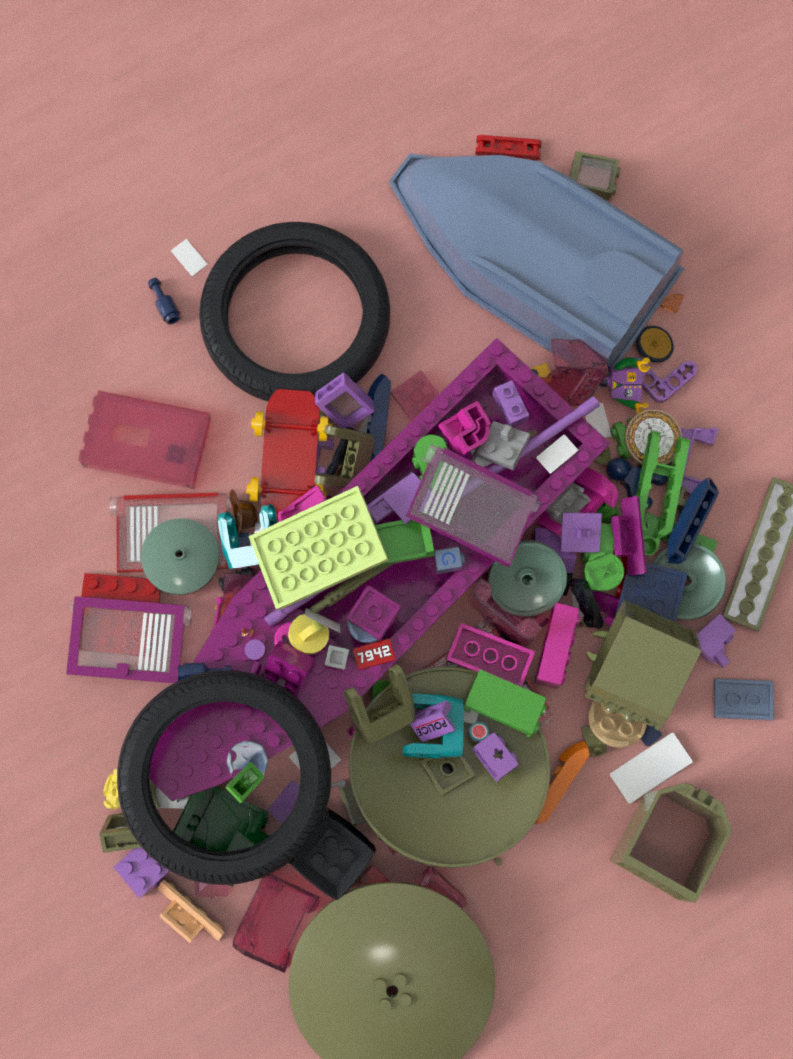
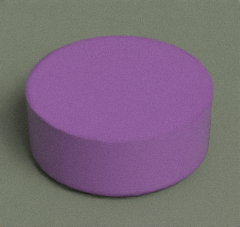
(255, 650)

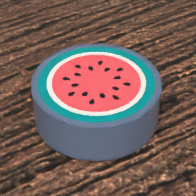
(478, 731)

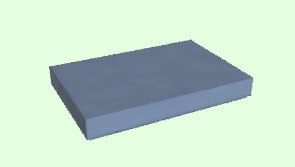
(743, 699)

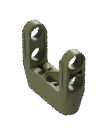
(356, 459)
(388, 719)

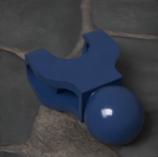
(620, 470)

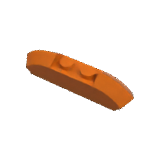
(573, 760)

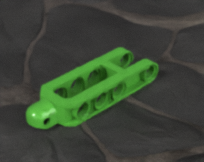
(675, 476)

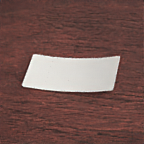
(651, 768)

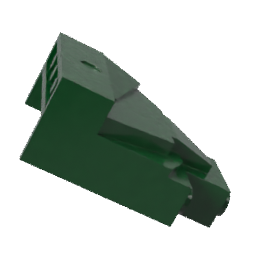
(221, 822)

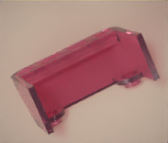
(583, 371)

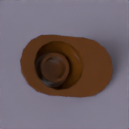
(243, 511)

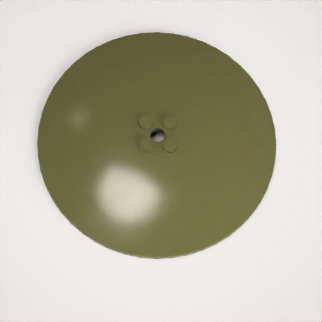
(439, 815)
(385, 939)

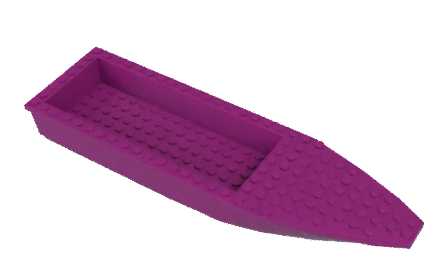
(197, 743)

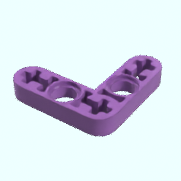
(664, 385)

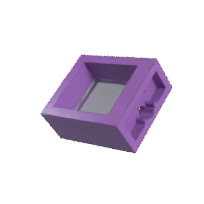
(344, 401)

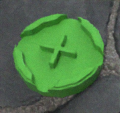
(604, 571)

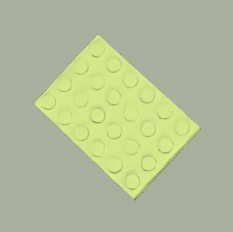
(318, 548)

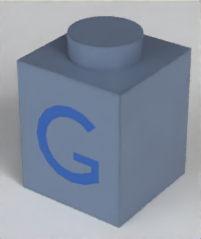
(449, 560)

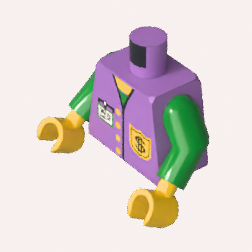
(626, 382)

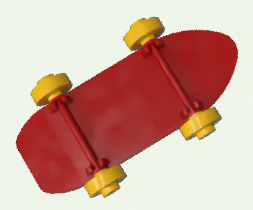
(288, 448)

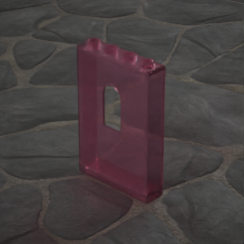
(172, 447)

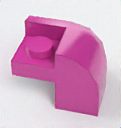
(466, 429)

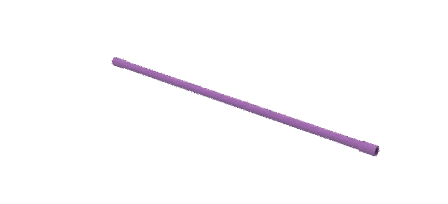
(583, 410)

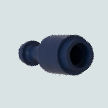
(164, 303)
(190, 669)

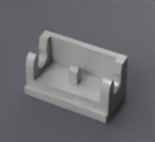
(570, 501)

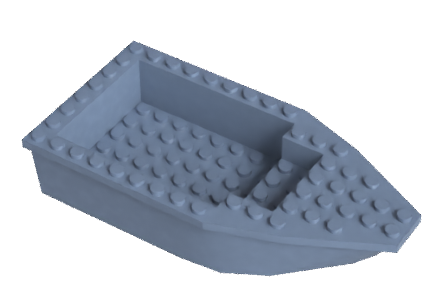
(539, 248)

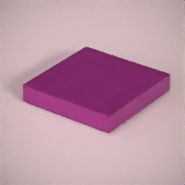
(374, 612)

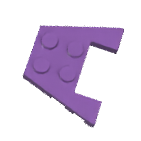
(700, 435)

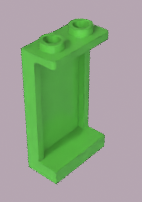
(405, 541)
(506, 703)

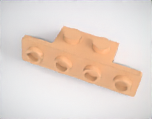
(185, 917)

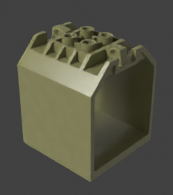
(642, 665)
(698, 803)

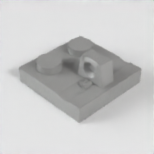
(503, 445)

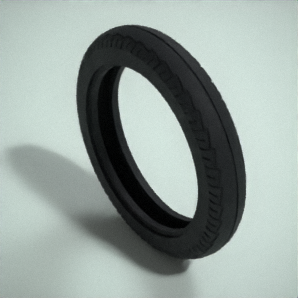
(277, 241)
(221, 866)

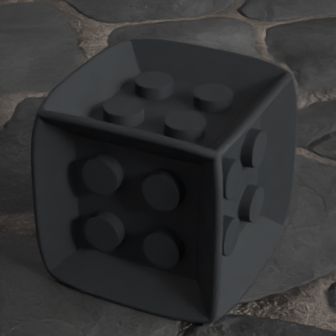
(334, 856)

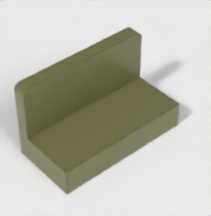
(349, 801)

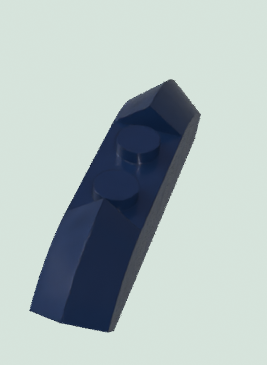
(380, 394)
(691, 521)

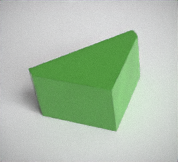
(245, 782)

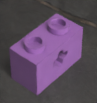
(510, 404)
(500, 766)

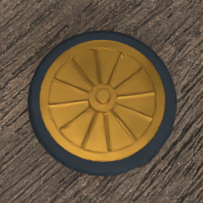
(655, 344)

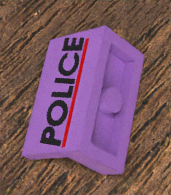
(433, 721)

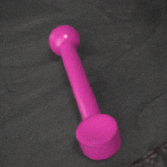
(219, 601)

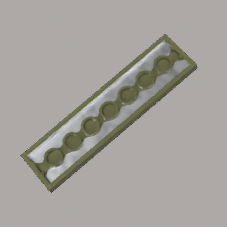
(762, 558)

